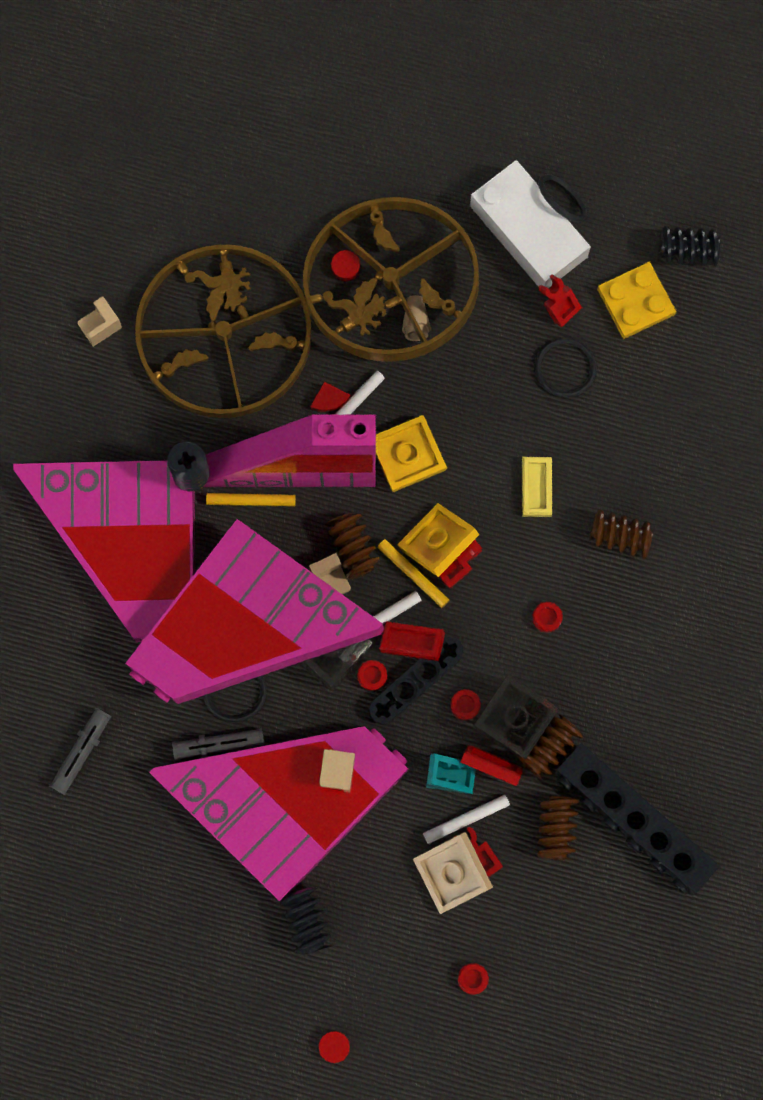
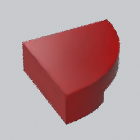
(329, 398)

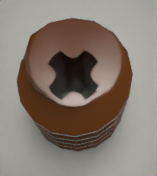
(621, 533)
(352, 545)
(551, 745)
(557, 828)

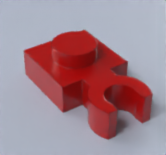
(561, 303)
(485, 854)

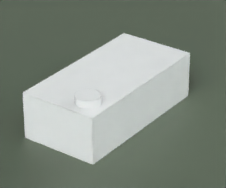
(528, 225)

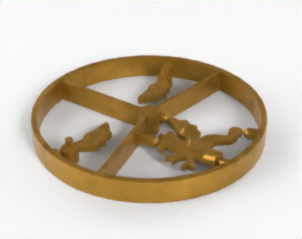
(229, 284)
(362, 315)

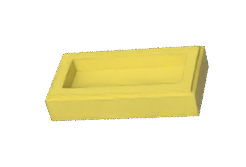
(536, 486)

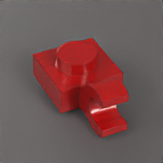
(459, 567)

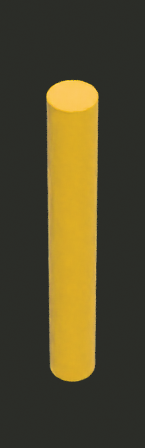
(250, 499)
(413, 573)

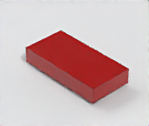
(412, 641)
(492, 765)

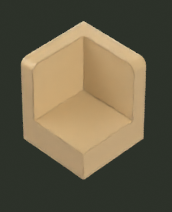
(100, 322)
(330, 571)
(337, 770)

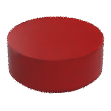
(345, 265)
(547, 617)
(372, 675)
(465, 704)
(473, 978)
(334, 1047)

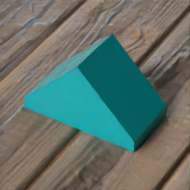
(450, 774)

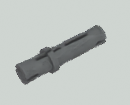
(98, 719)
(182, 748)

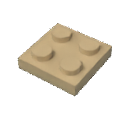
(452, 873)

